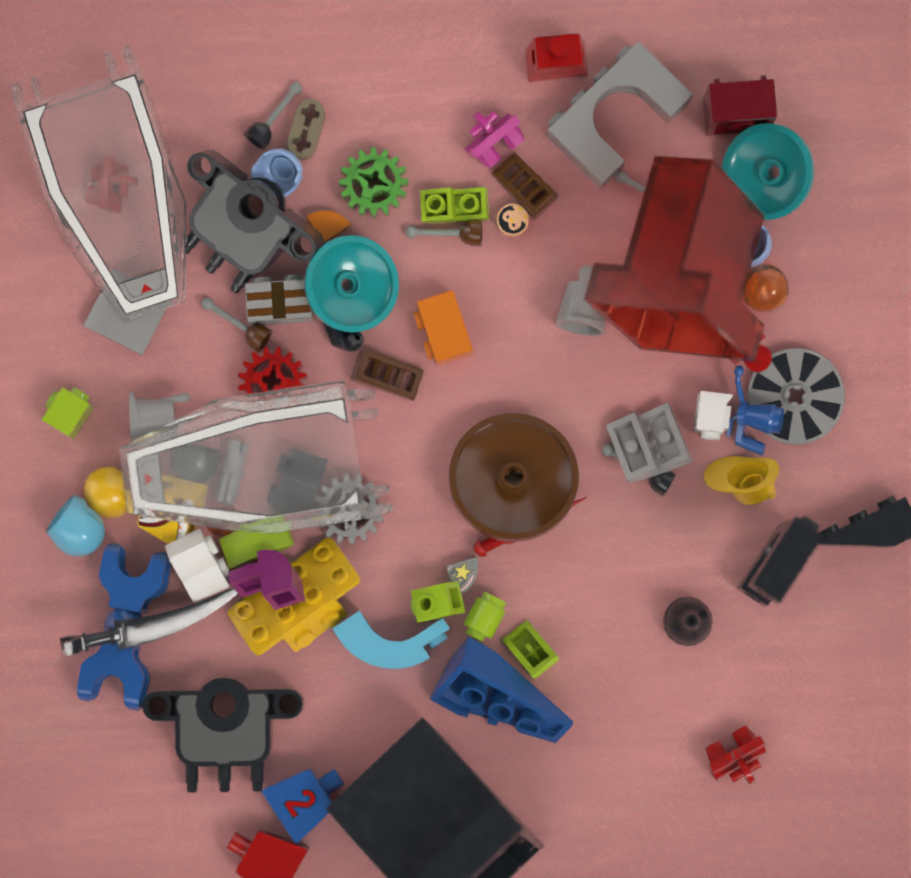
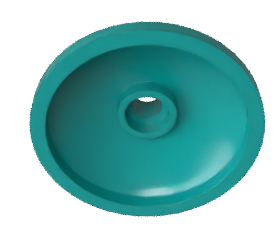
(751, 163)
(371, 280)

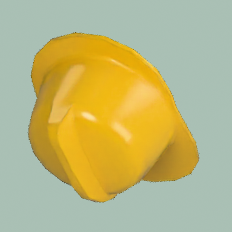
(745, 477)

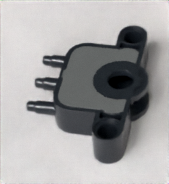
(236, 233)
(213, 740)

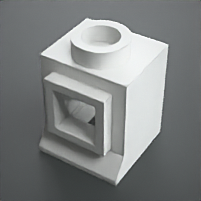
(712, 414)

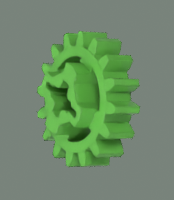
(368, 195)

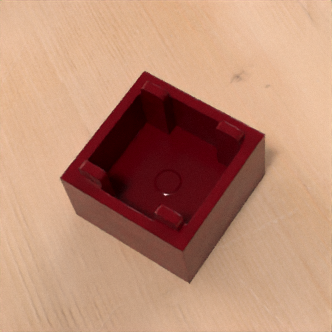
(738, 105)

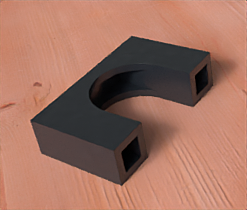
(781, 560)

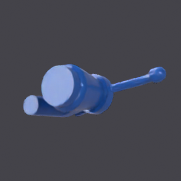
(760, 417)

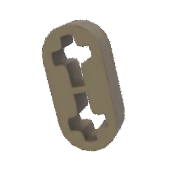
(313, 131)

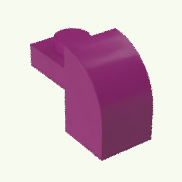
(271, 575)

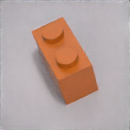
(443, 327)

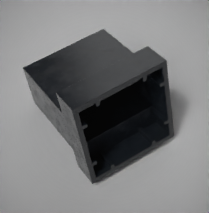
(432, 815)

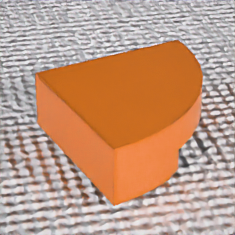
(328, 223)

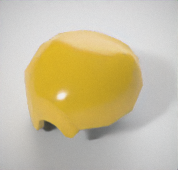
(106, 492)

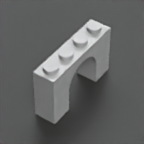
(634, 73)

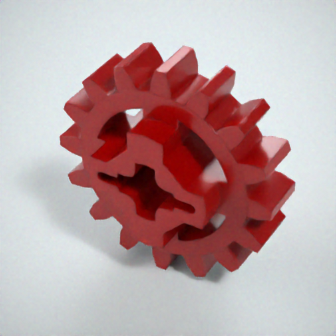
(276, 362)

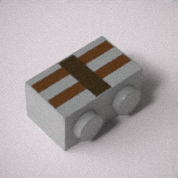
(277, 301)

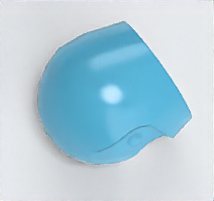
(76, 528)

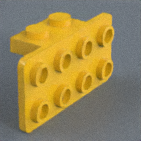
(325, 578)

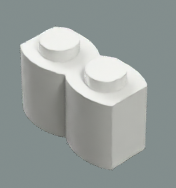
(197, 565)

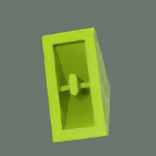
(530, 649)

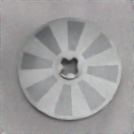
(822, 397)

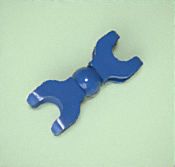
(129, 599)

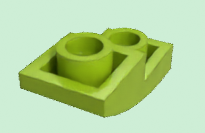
(454, 206)
(242, 547)

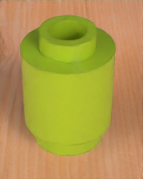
(485, 616)

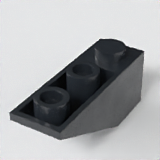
(877, 530)

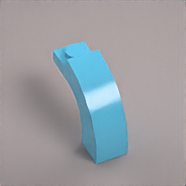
(371, 648)

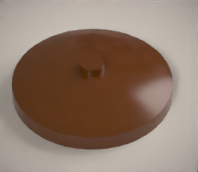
(513, 477)

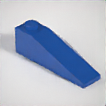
(489, 687)

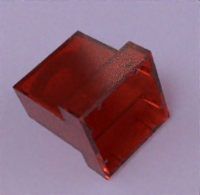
(685, 265)

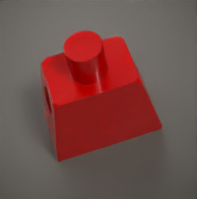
(556, 57)
(267, 855)

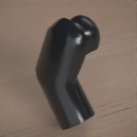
(344, 340)

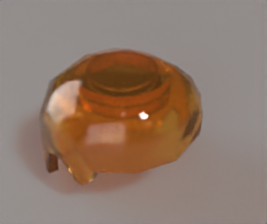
(766, 288)

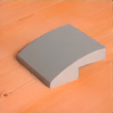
(130, 334)
(649, 443)

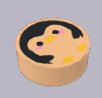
(512, 220)

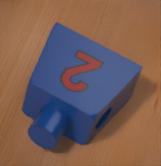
(302, 800)

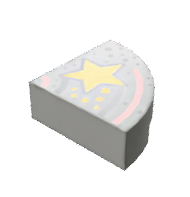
(464, 572)

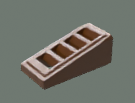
(539, 207)
(383, 385)

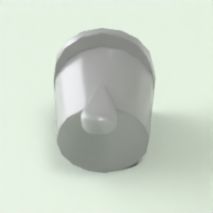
(577, 314)
(152, 413)

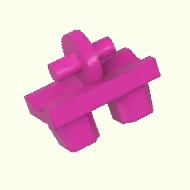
(504, 129)

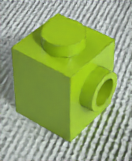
(67, 411)
(437, 601)

